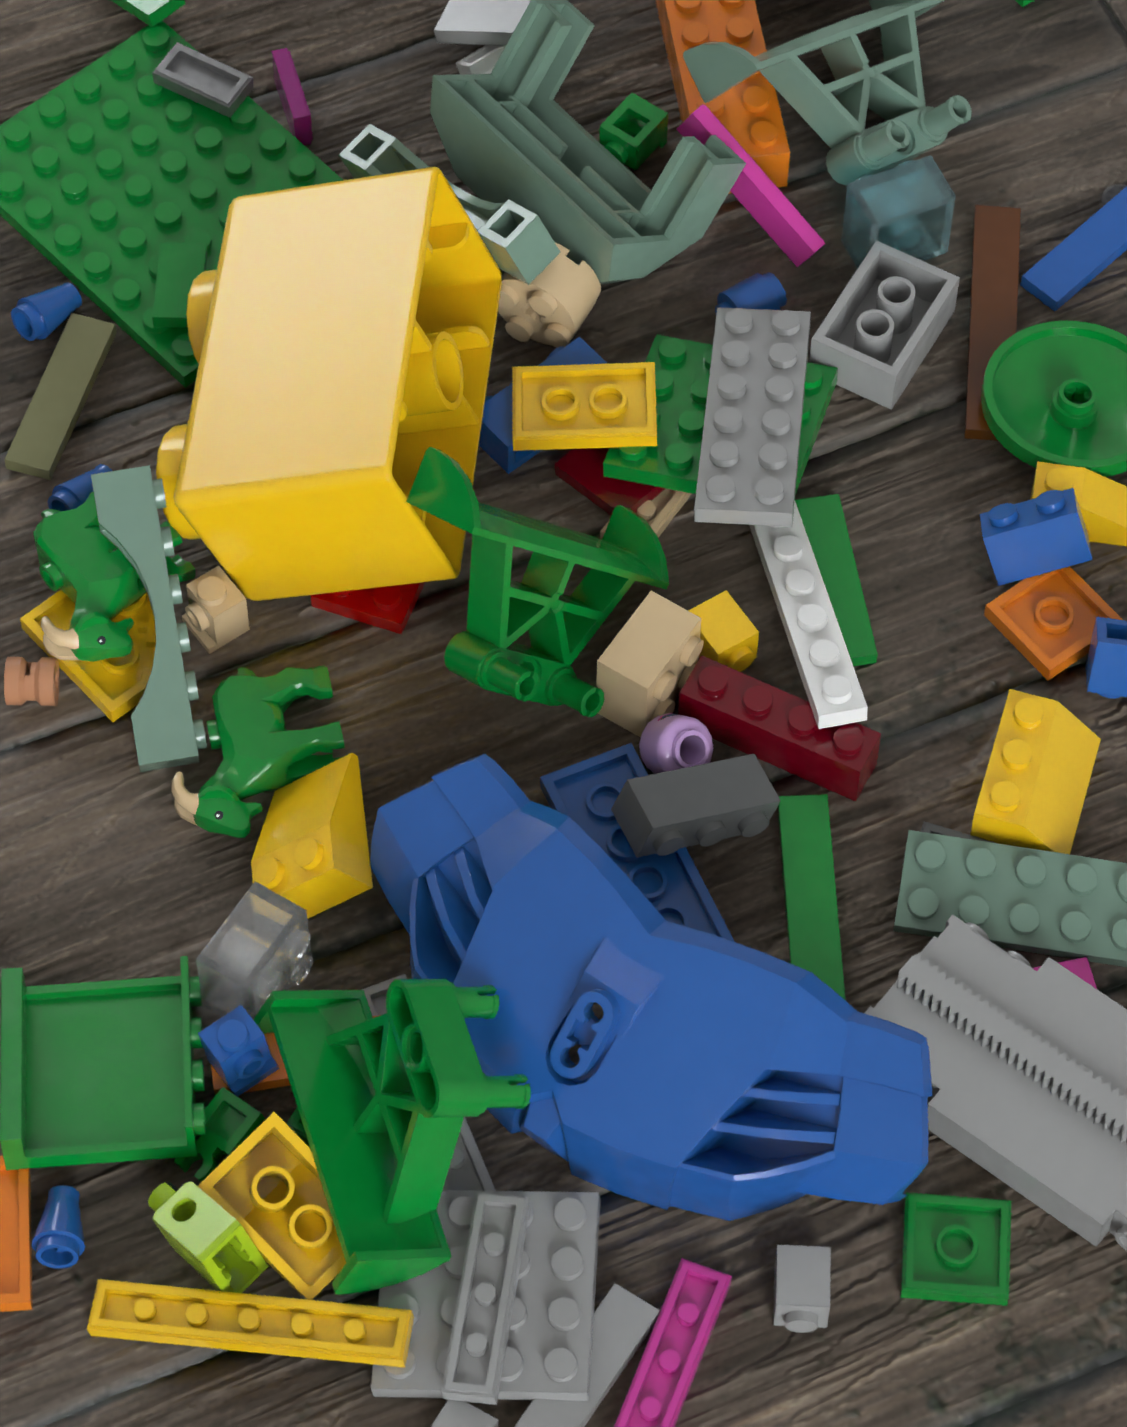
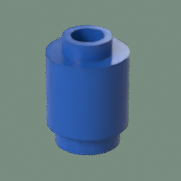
(754, 293)

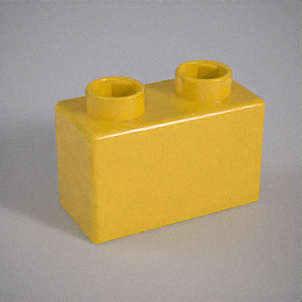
(328, 362)

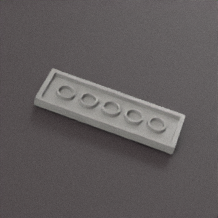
(753, 417)

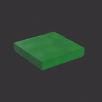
(956, 1249)

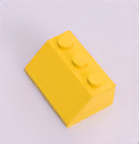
(1036, 776)

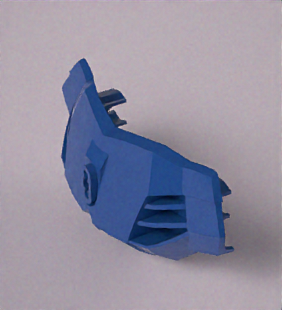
(713, 1065)

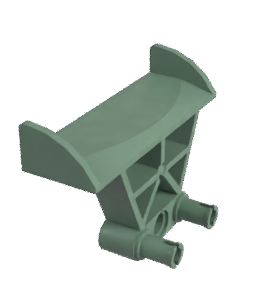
(888, 89)

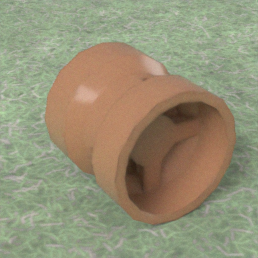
(31, 681)

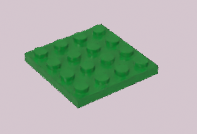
(681, 399)

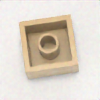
(648, 663)

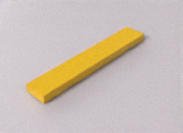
(251, 1323)

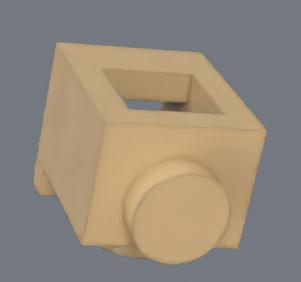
(215, 610)

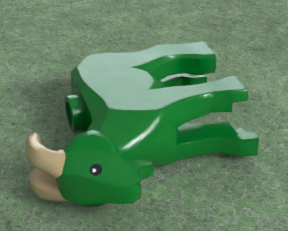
(95, 578)
(257, 746)

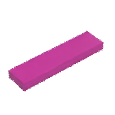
(759, 193)
(675, 1347)

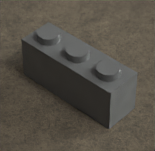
(695, 805)

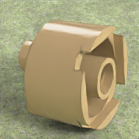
(552, 304)

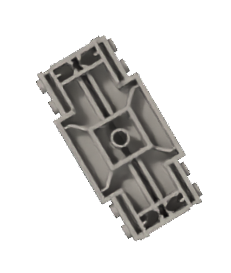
(1023, 1073)

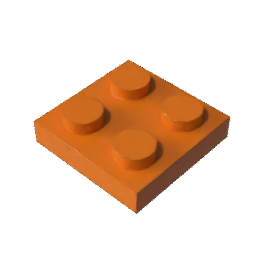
(1049, 618)

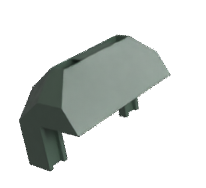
(525, 148)

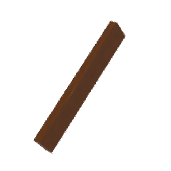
(991, 302)

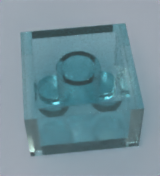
(900, 208)

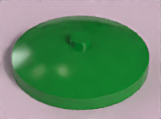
(1060, 396)

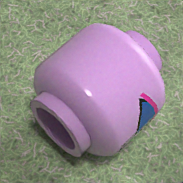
(675, 743)

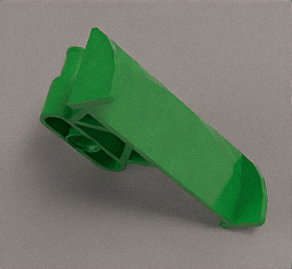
(506, 609)
(386, 1112)

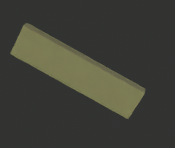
(60, 396)

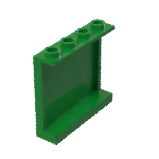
(100, 1070)

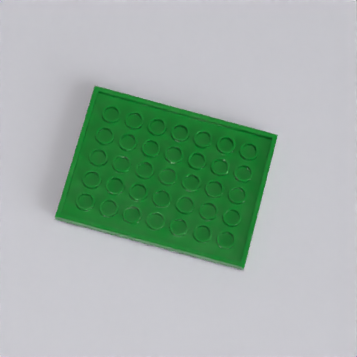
(127, 164)

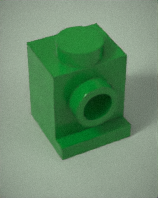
(630, 138)

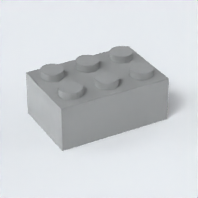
(885, 323)

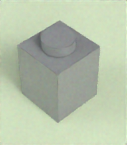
(802, 1287)

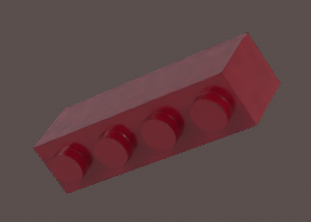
(779, 728)

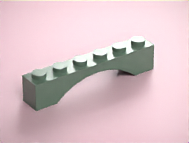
(508, 230)
(130, 520)

